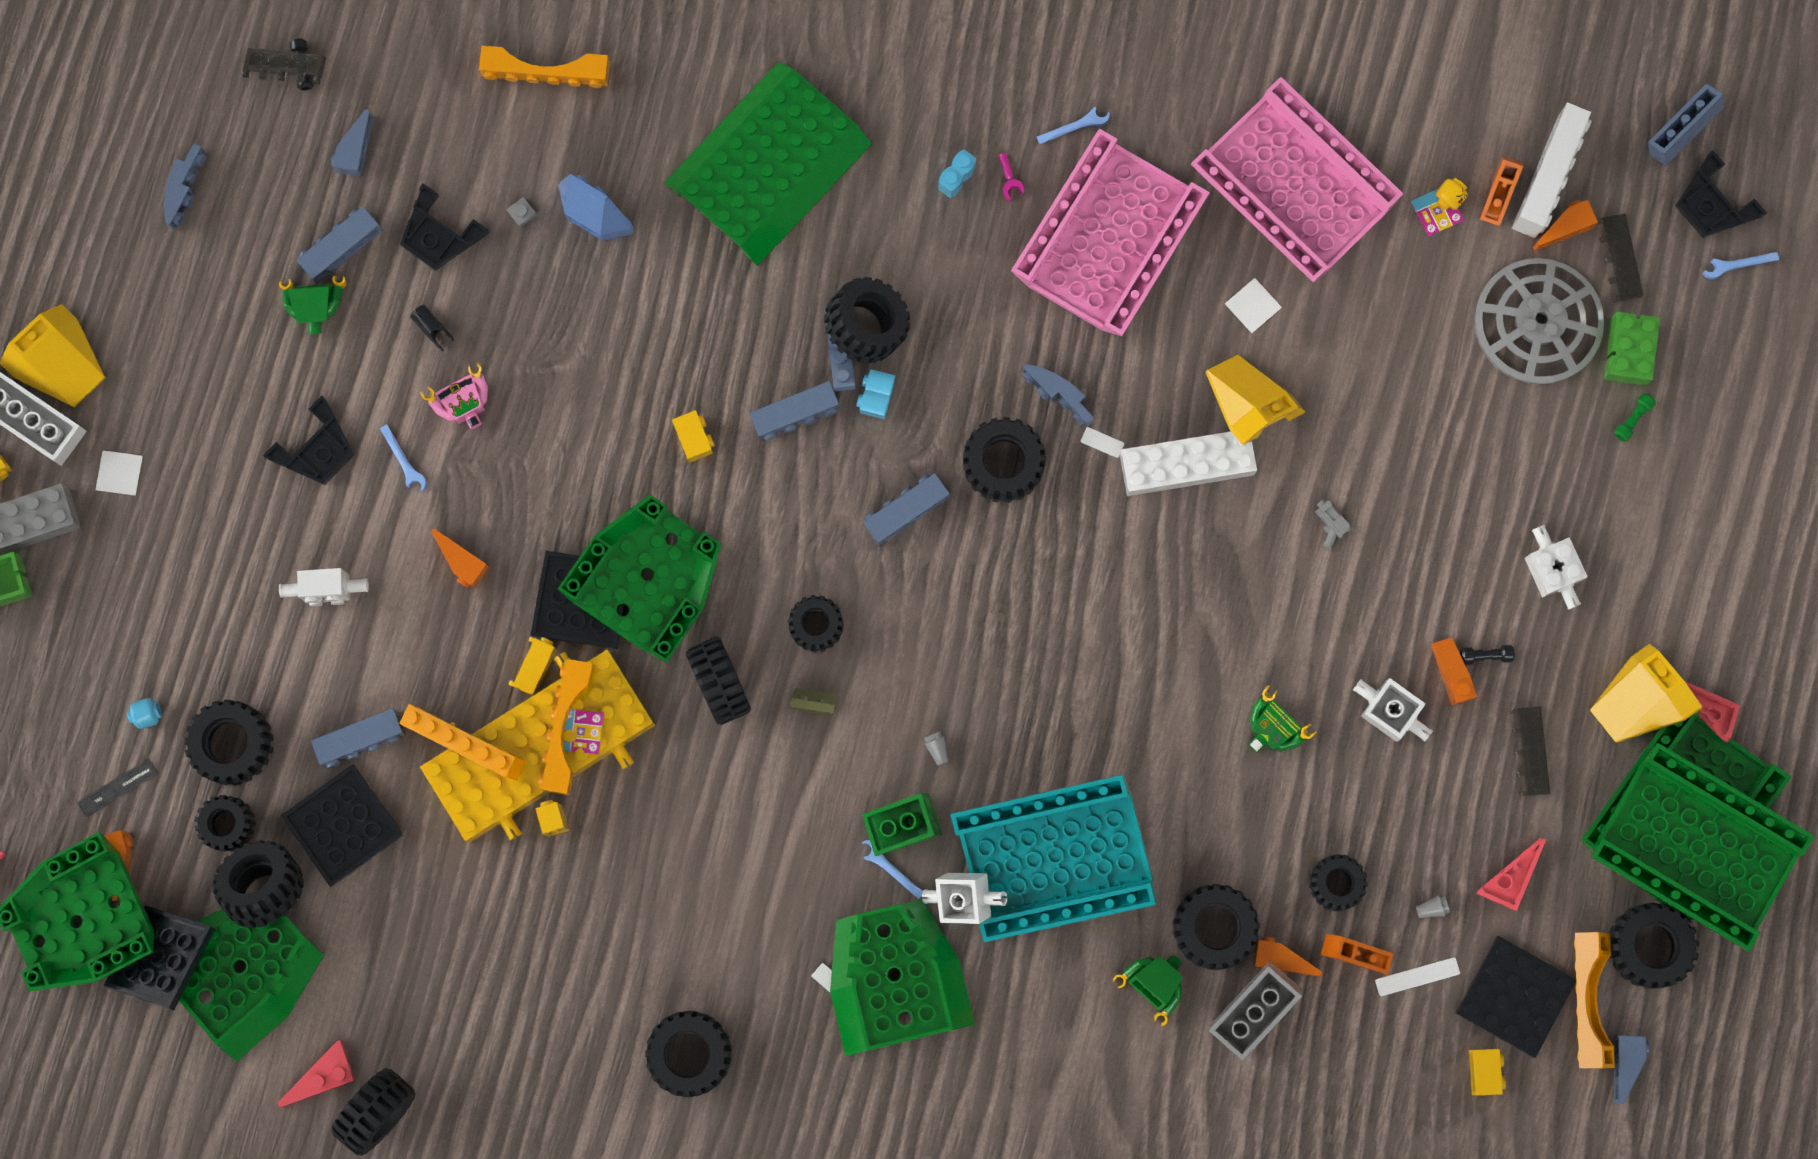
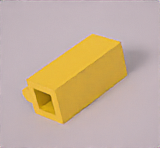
(534, 666)

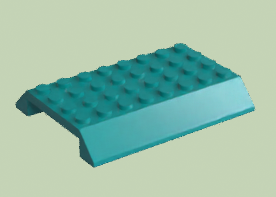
(1058, 856)

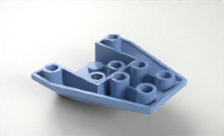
(592, 209)

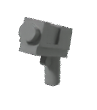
(1335, 523)

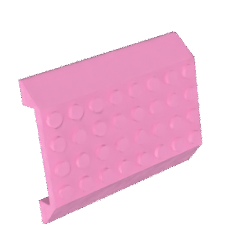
(1298, 180)
(1108, 235)

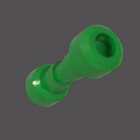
(1624, 431)

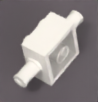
(1556, 580)
(323, 586)
(1406, 710)
(963, 898)

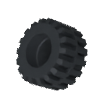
(808, 606)
(207, 818)
(1357, 882)

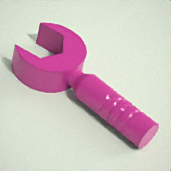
(1011, 183)

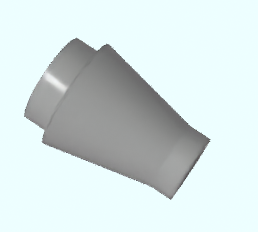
(936, 746)
(1433, 908)

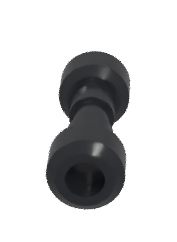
(300, 46)
(1505, 654)

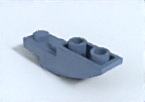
(177, 193)
(841, 368)
(1053, 386)

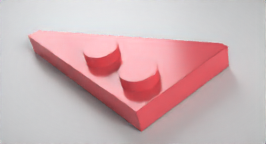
(1716, 712)
(1511, 882)
(326, 1074)

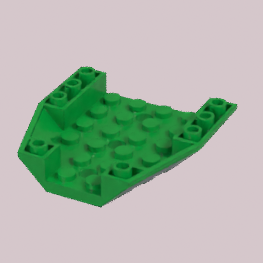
(658, 608)
(70, 885)
(929, 983)
(260, 998)

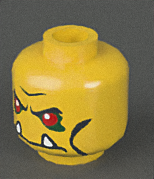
(1451, 194)

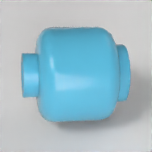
(144, 713)

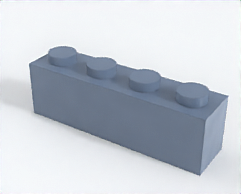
(1686, 124)
(339, 244)
(795, 411)
(906, 509)
(357, 738)

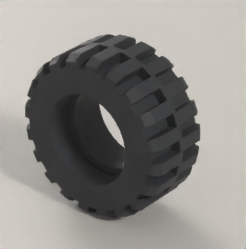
(886, 307)
(1005, 431)
(718, 680)
(200, 739)
(243, 869)
(1245, 918)
(1681, 937)
(666, 1032)
(373, 1112)

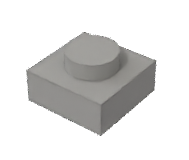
(521, 212)

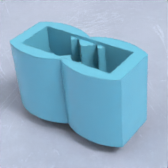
(954, 176)
(876, 394)

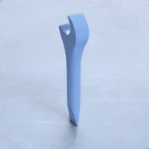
(1090, 119)
(1722, 267)
(410, 473)
(893, 871)

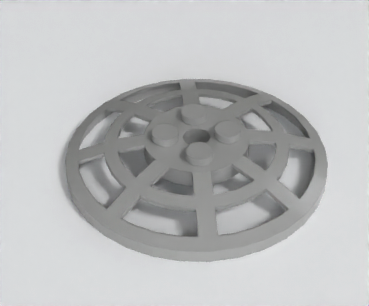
(1530, 329)

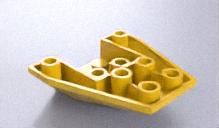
(54, 357)
(1250, 398)
(1644, 697)

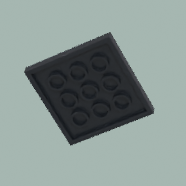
(561, 619)
(342, 825)
(166, 971)
(1516, 996)

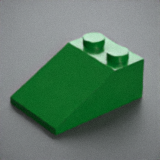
(902, 824)

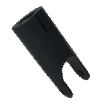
(429, 324)

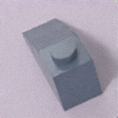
(352, 149)
(1629, 1059)

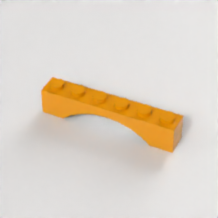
(587, 70)
(575, 682)
(462, 742)
(1592, 953)

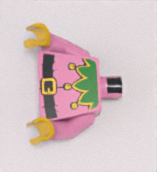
(461, 399)

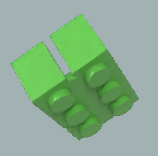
(1634, 347)
(12, 582)

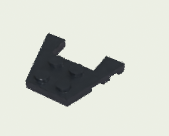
(1708, 208)
(433, 241)
(322, 454)

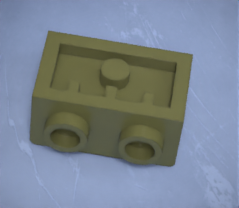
(814, 701)

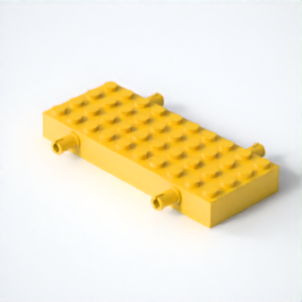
(483, 799)

